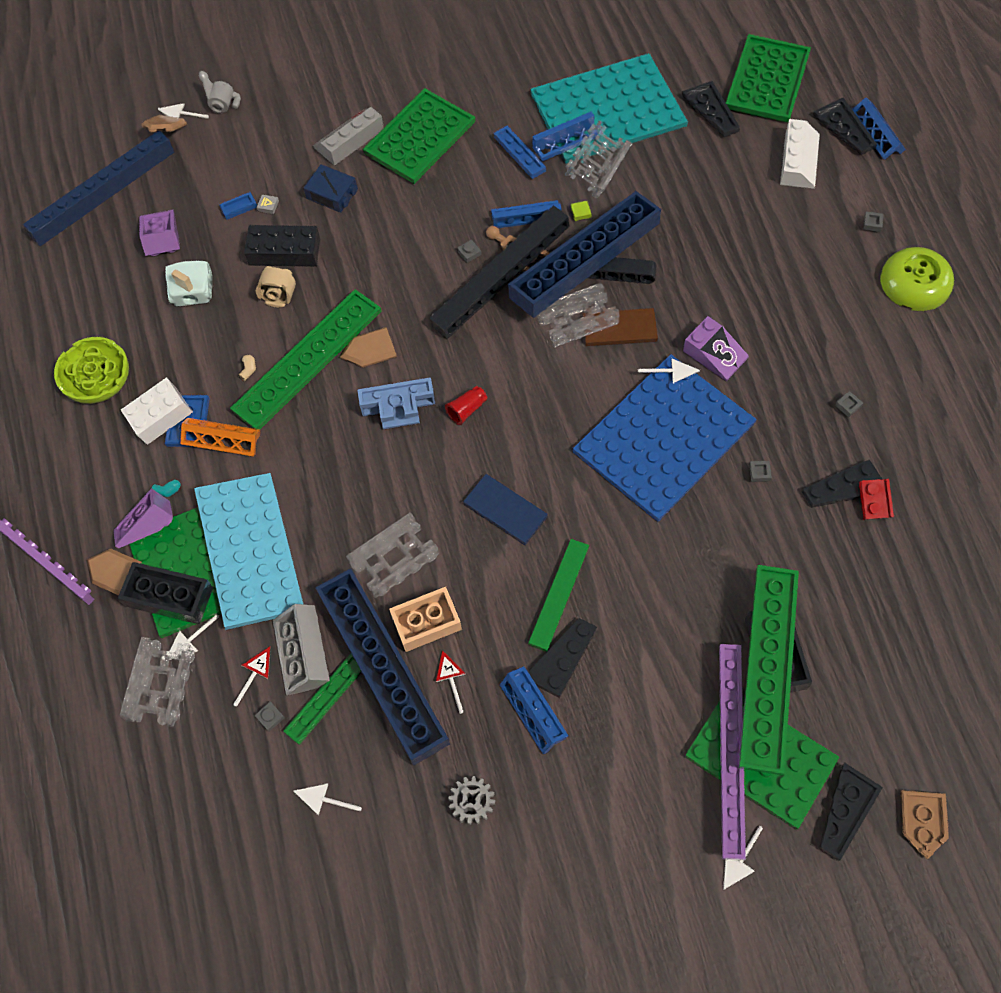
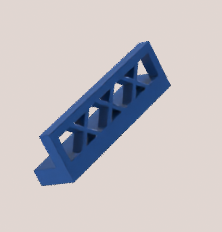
(883, 126)
(562, 134)
(521, 214)
(534, 708)

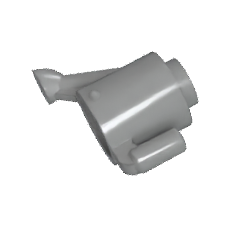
(219, 94)

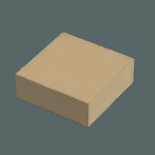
(182, 280)

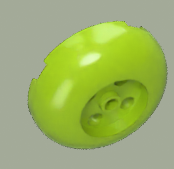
(923, 286)
(80, 371)

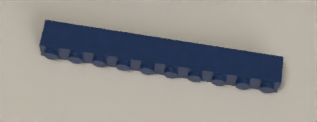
(98, 188)

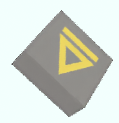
(267, 204)

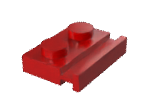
(876, 499)

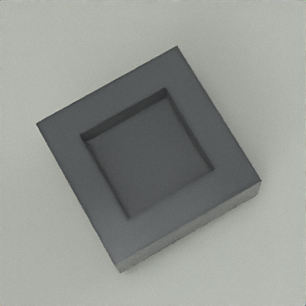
(873, 221)
(469, 251)
(849, 404)
(760, 471)
(269, 716)

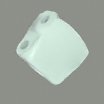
(200, 277)

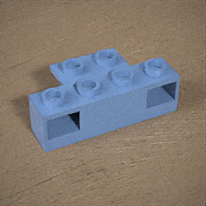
(397, 401)

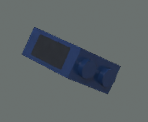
(330, 188)

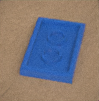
(199, 406)

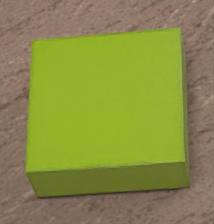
(580, 210)

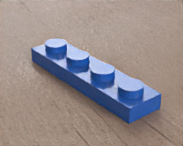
(520, 152)

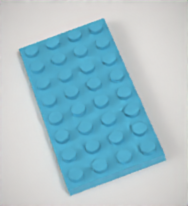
(248, 550)

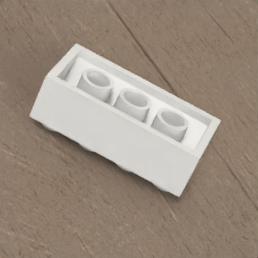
(800, 155)

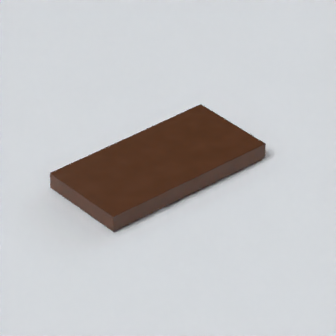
(633, 327)

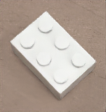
(156, 411)

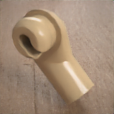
(250, 367)

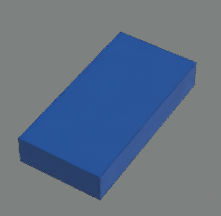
(238, 205)

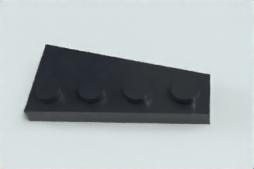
(712, 107)
(846, 125)
(841, 485)
(559, 663)
(848, 810)

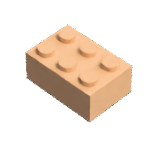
(425, 619)

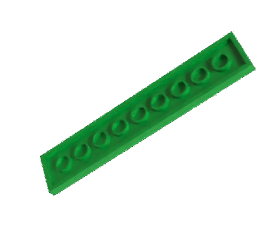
(305, 360)
(769, 671)

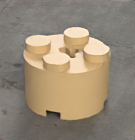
(276, 286)

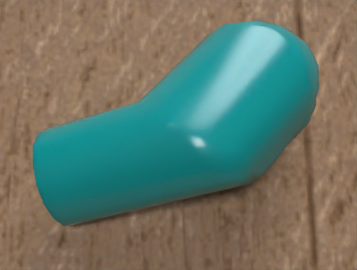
(168, 489)

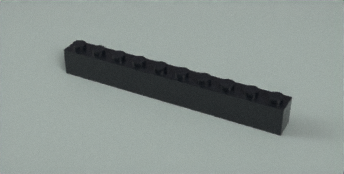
(499, 272)

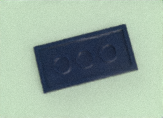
(505, 509)

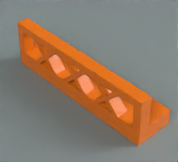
(222, 430)

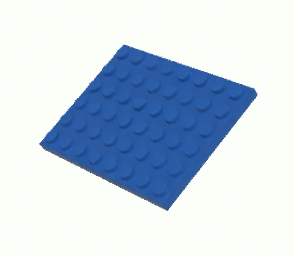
(664, 438)

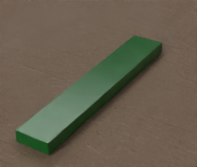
(558, 595)
(323, 700)

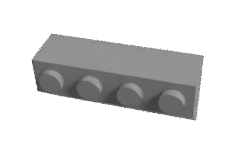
(350, 135)
(300, 649)

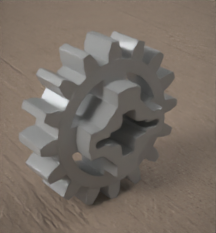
(464, 807)

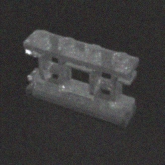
(608, 166)
(574, 304)
(386, 542)
(142, 677)

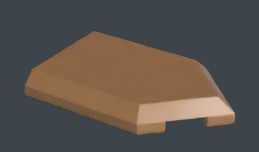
(162, 122)
(369, 348)
(110, 570)
(924, 820)

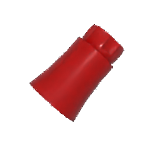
(465, 405)

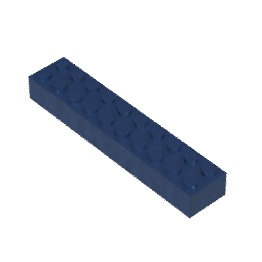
(584, 254)
(383, 667)

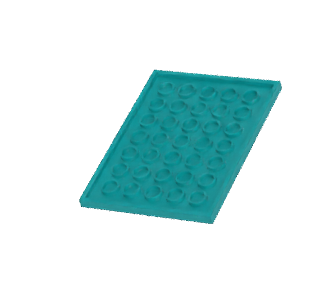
(624, 96)

